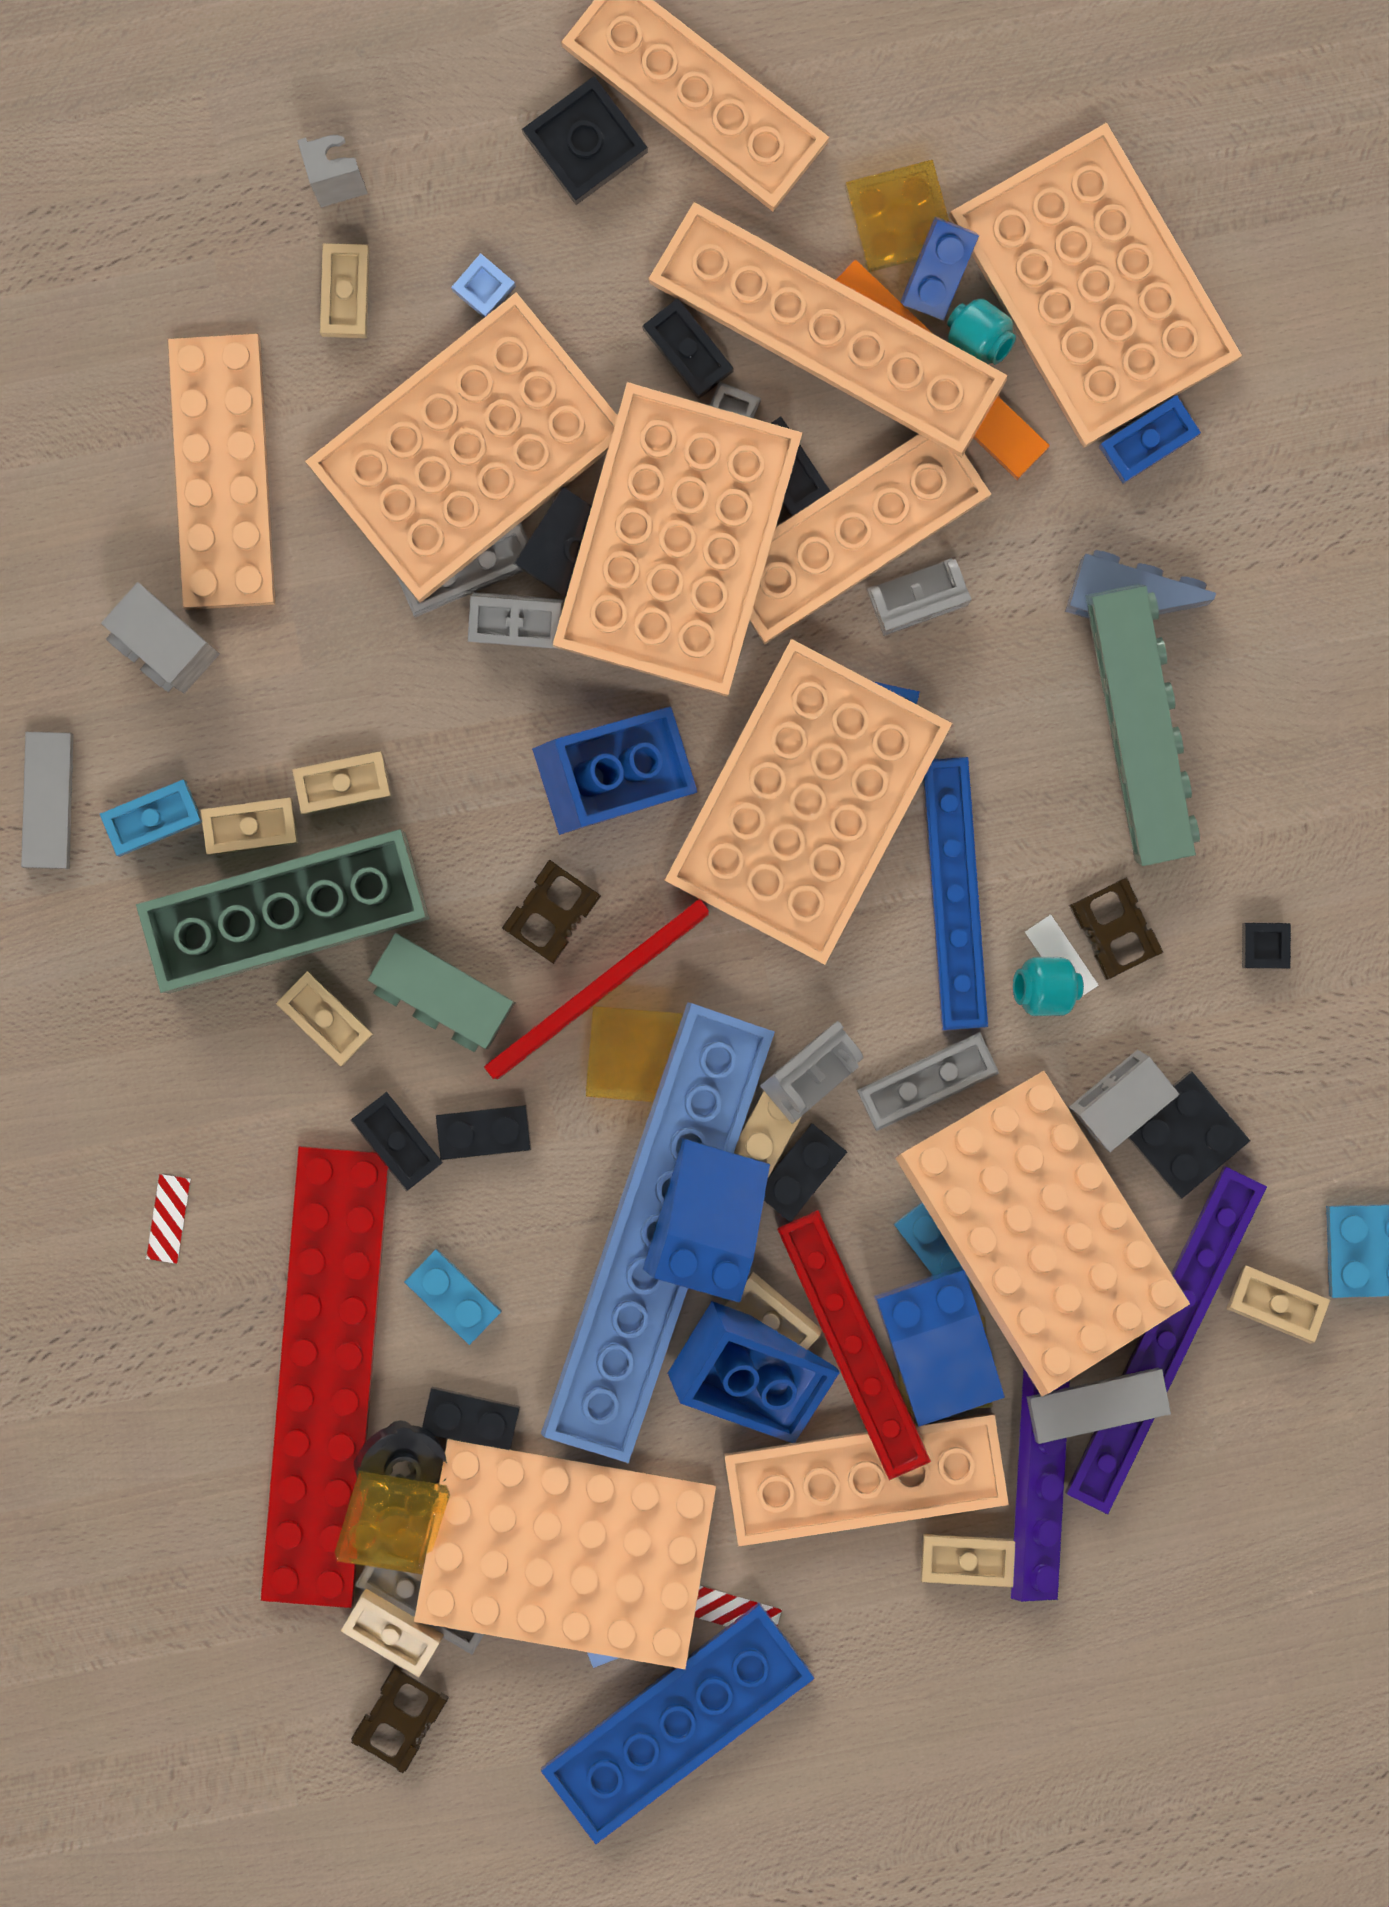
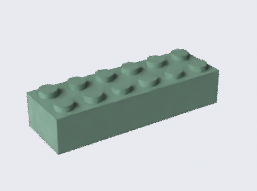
(282, 911)

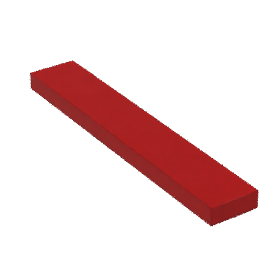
(597, 990)
(854, 1345)

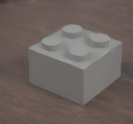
(166, 644)

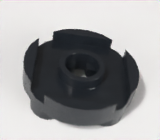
(399, 1444)

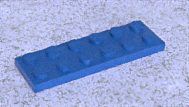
(677, 1723)

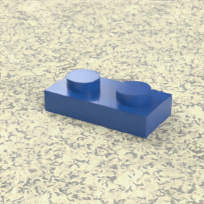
(939, 268)
(1149, 439)

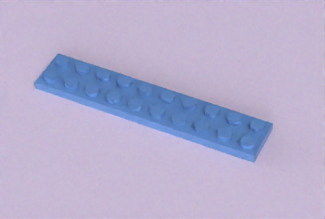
(627, 1310)

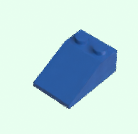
(614, 770)
(709, 1221)
(940, 1346)
(750, 1374)

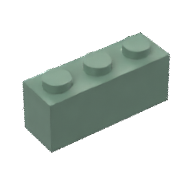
(440, 993)

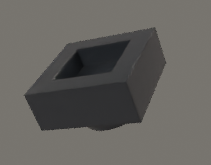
(1266, 945)

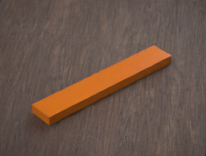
(1002, 430)

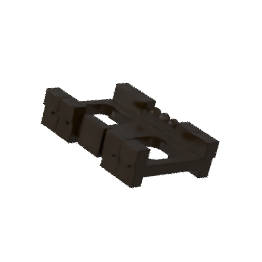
(563, 920)
(1103, 934)
(413, 1727)

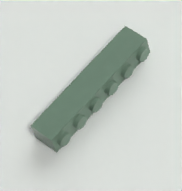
(1142, 725)

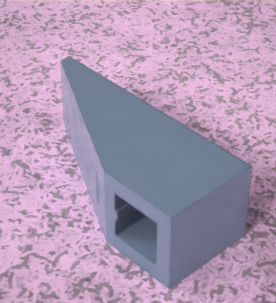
(1104, 573)

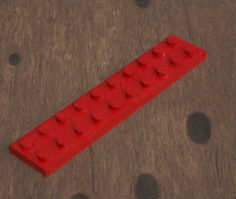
(324, 1372)

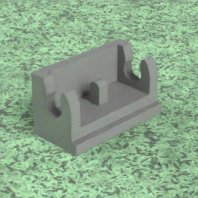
(333, 179)
(919, 596)
(514, 619)
(813, 1072)
(1124, 1100)

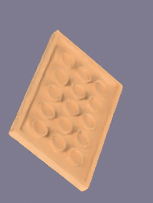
(1096, 285)
(467, 447)
(677, 539)
(808, 801)
(1042, 1232)
(567, 1554)

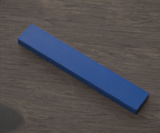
(955, 894)

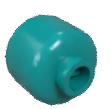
(981, 331)
(1047, 986)

